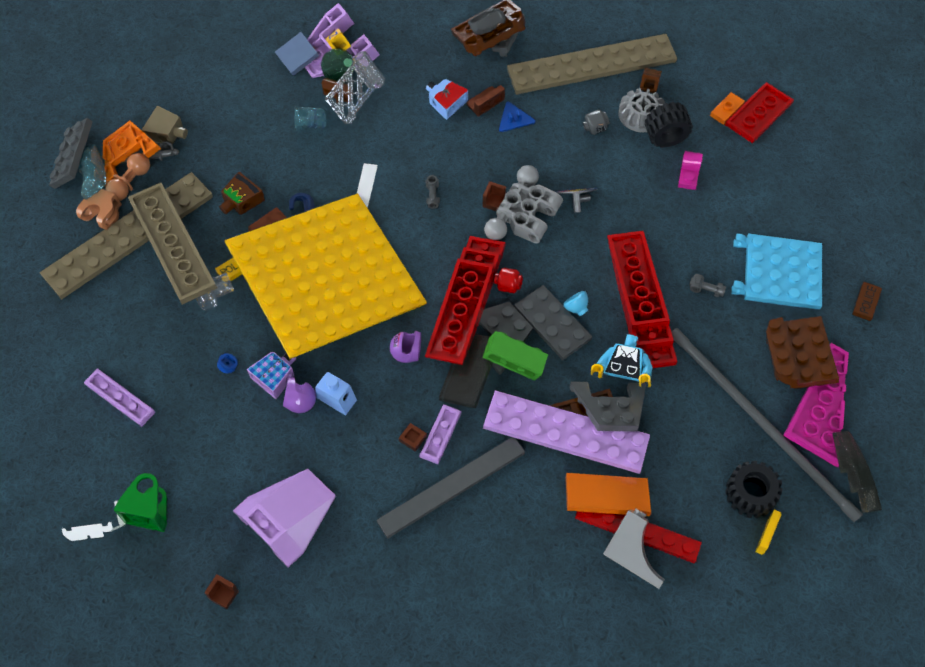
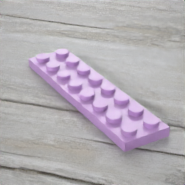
(565, 432)

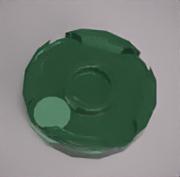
(336, 63)

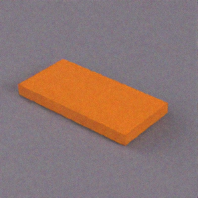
(607, 494)

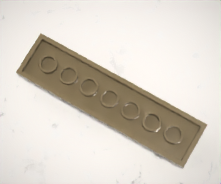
(172, 243)

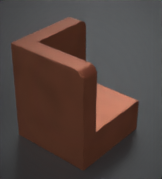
(493, 196)
(221, 591)

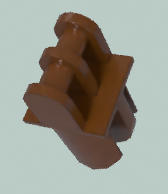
(328, 85)

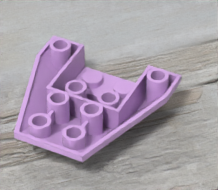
(288, 513)

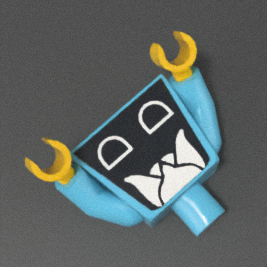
(625, 362)

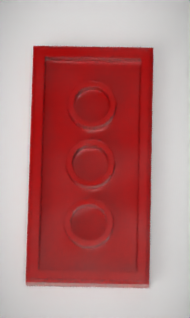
(759, 112)

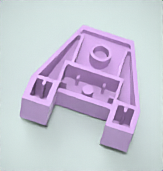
(332, 20)

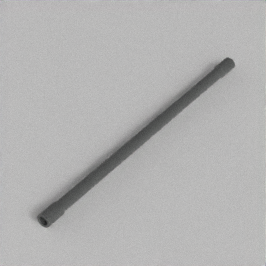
(844, 504)

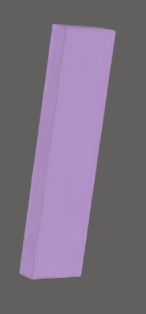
(119, 397)

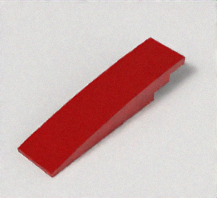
(642, 297)
(465, 300)

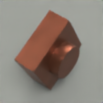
(412, 437)

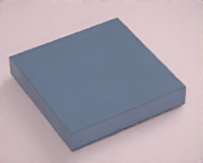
(297, 53)

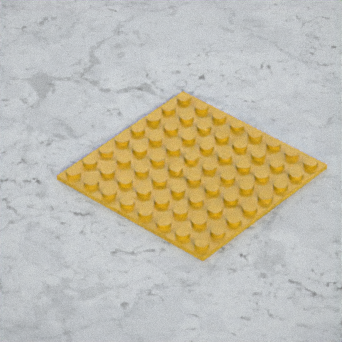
(324, 274)

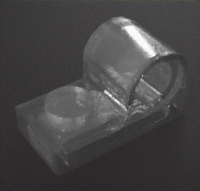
(223, 286)

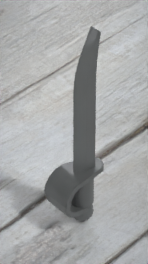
(162, 152)

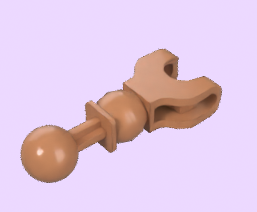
(107, 201)

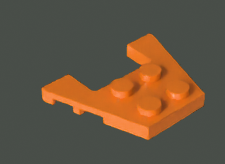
(123, 144)

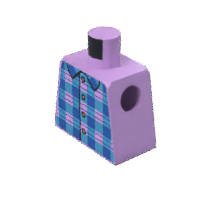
(272, 373)

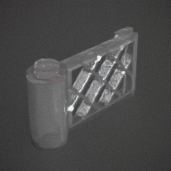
(366, 73)

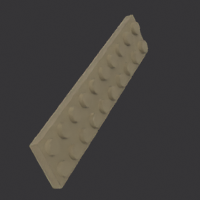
(591, 63)
(118, 240)

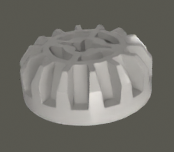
(635, 118)

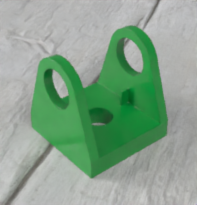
(143, 508)

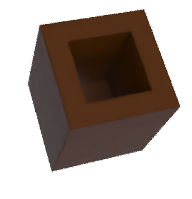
(650, 80)

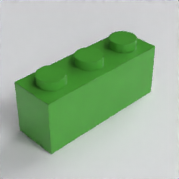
(515, 355)

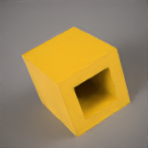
(338, 40)

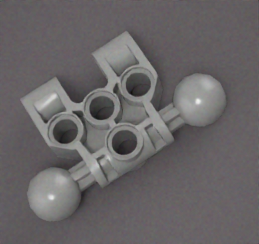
(523, 197)

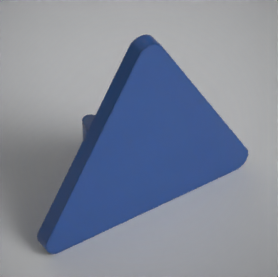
(514, 118)

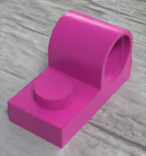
(690, 170)

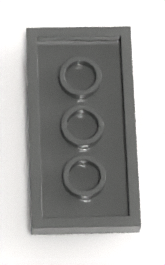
(70, 153)
(553, 322)

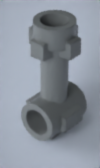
(432, 184)
(697, 283)

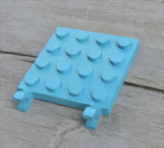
(781, 271)

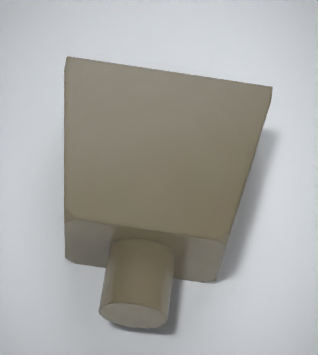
(164, 126)

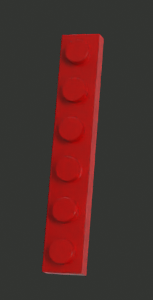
(654, 536)

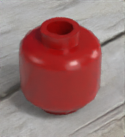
(508, 280)

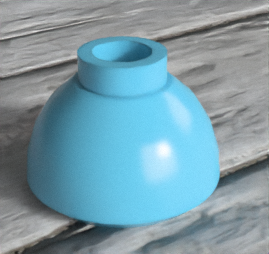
(577, 303)

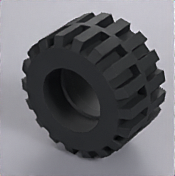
(668, 125)
(764, 478)

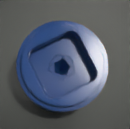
(227, 363)

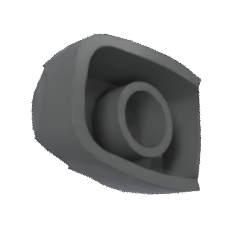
(487, 21)

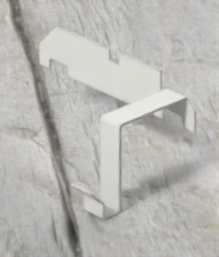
(94, 530)

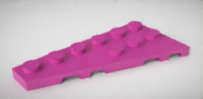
(821, 413)

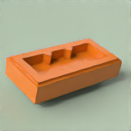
(727, 108)

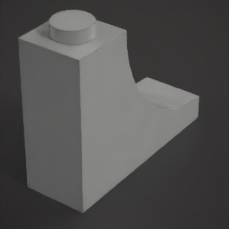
(628, 547)

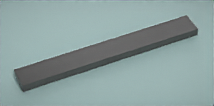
(450, 487)

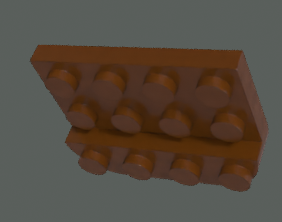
(477, 43)
(801, 352)

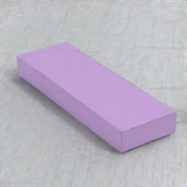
(440, 434)

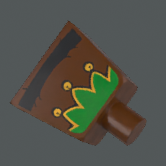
(240, 195)

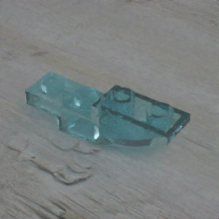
(93, 171)

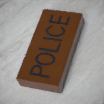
(867, 301)

